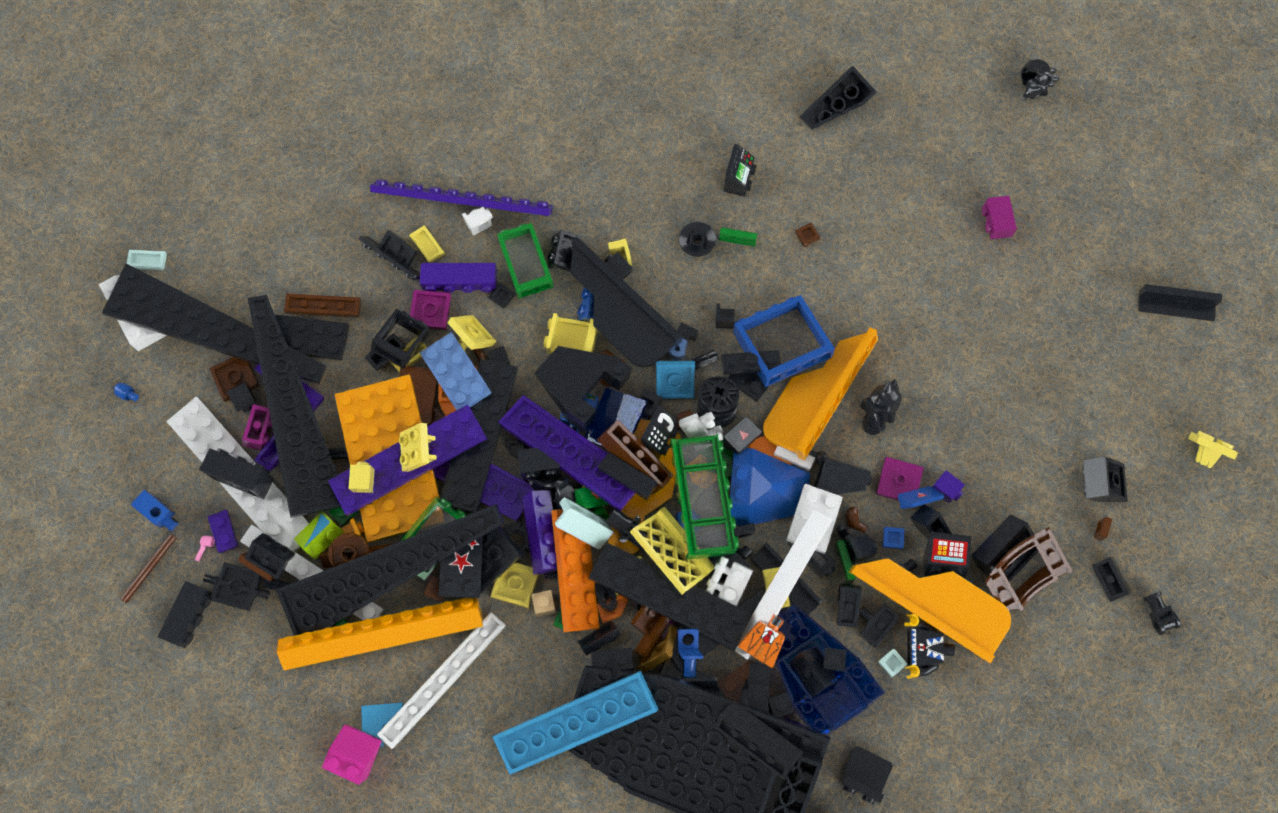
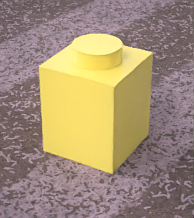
(361, 478)

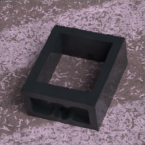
(391, 352)

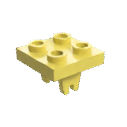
(415, 447)
(1211, 451)

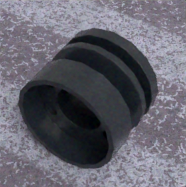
(719, 397)

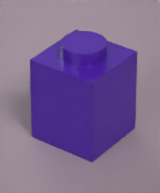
(949, 487)

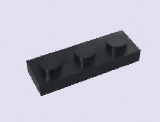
(747, 362)

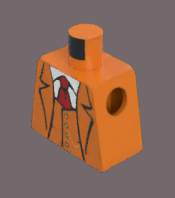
(764, 640)

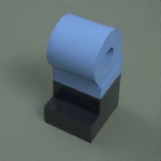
(688, 333)

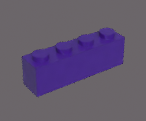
(458, 277)
(540, 531)

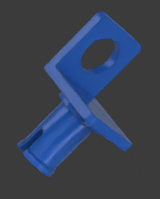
(689, 652)

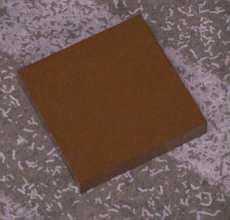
(232, 373)

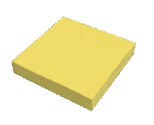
(515, 585)

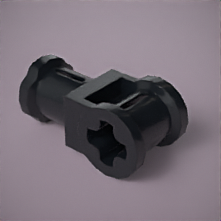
(1161, 614)

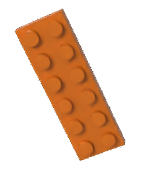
(575, 589)

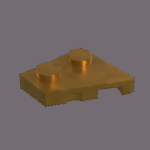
(661, 652)

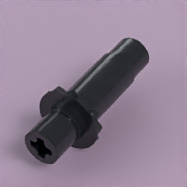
(625, 524)

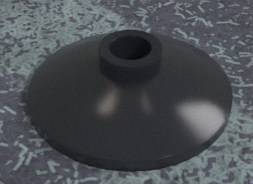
(697, 231)

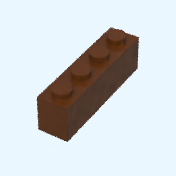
(627, 447)

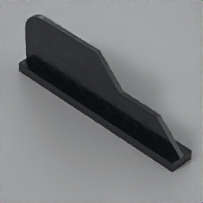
(621, 312)

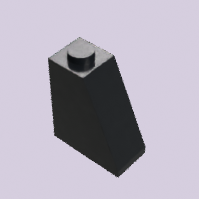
(841, 477)

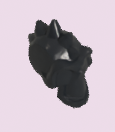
(1037, 78)
(881, 407)
(558, 489)

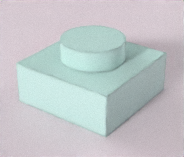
(892, 663)

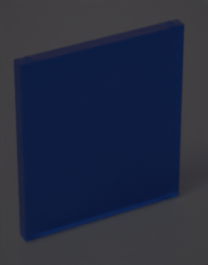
(615, 407)

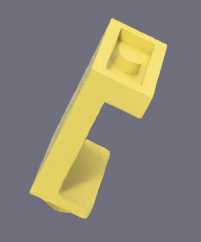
(570, 334)

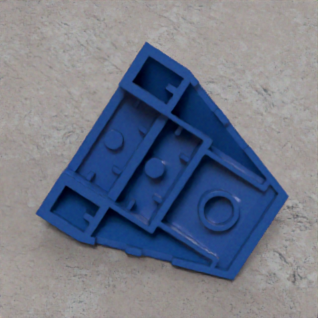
(764, 488)

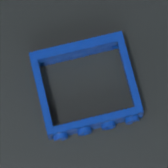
(793, 366)

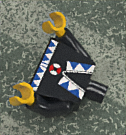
(925, 648)

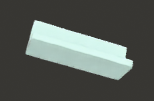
(583, 524)

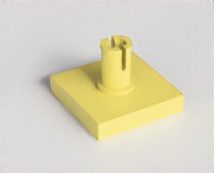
(471, 332)

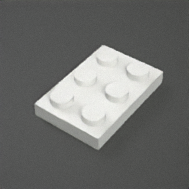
(820, 500)

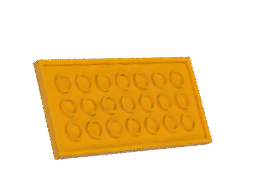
(371, 423)

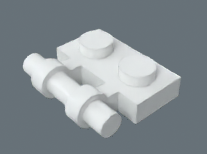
(735, 582)

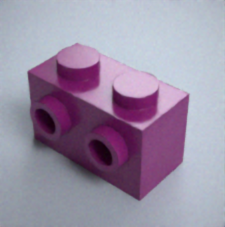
(999, 217)
(257, 427)

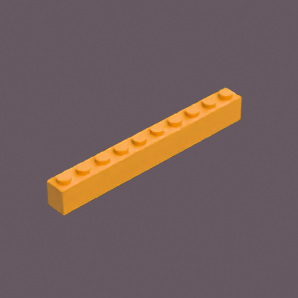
(379, 633)

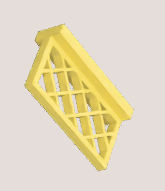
(671, 530)

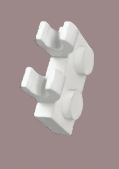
(697, 426)

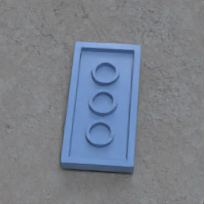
(455, 372)

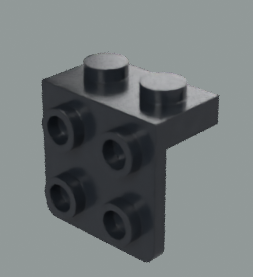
(866, 775)

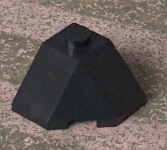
(858, 544)

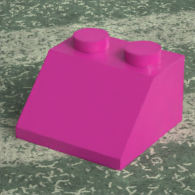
(352, 754)

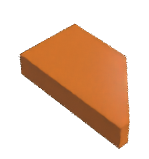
(608, 616)

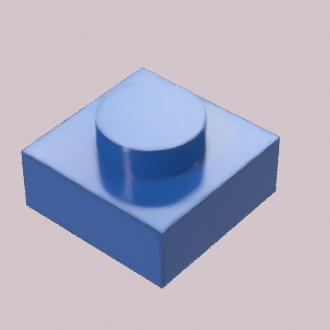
(893, 538)

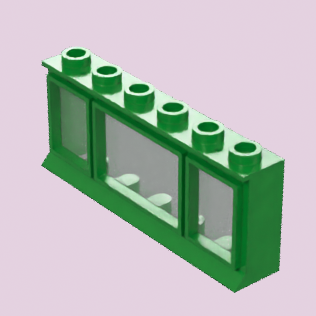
(704, 497)

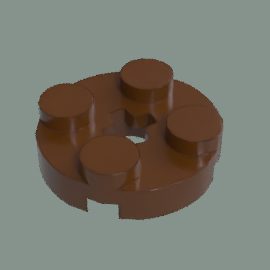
(341, 543)

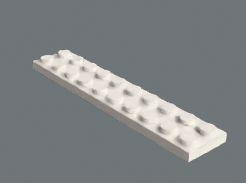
(203, 431)

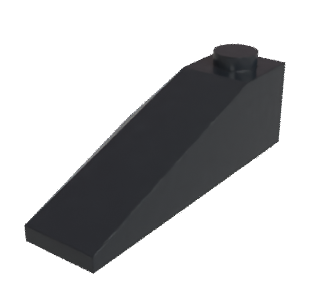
(843, 96)

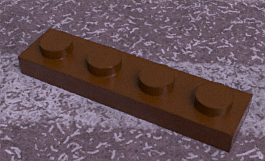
(322, 305)

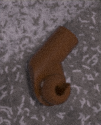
(853, 520)

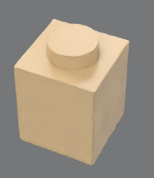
(544, 603)

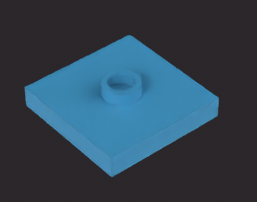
(675, 379)

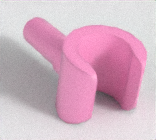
(205, 541)

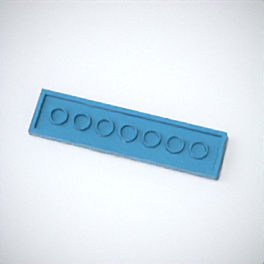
(575, 722)

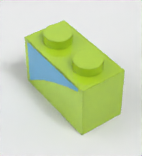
(318, 535)

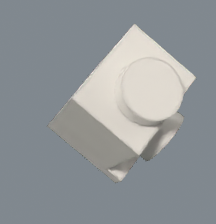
(478, 220)

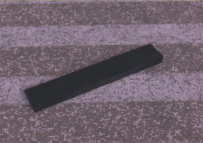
(706, 645)

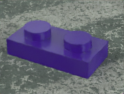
(223, 531)

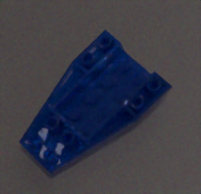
(837, 703)

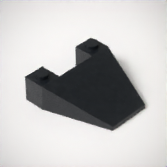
(573, 374)

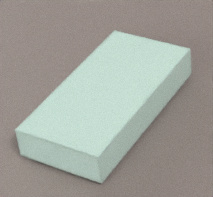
(147, 259)

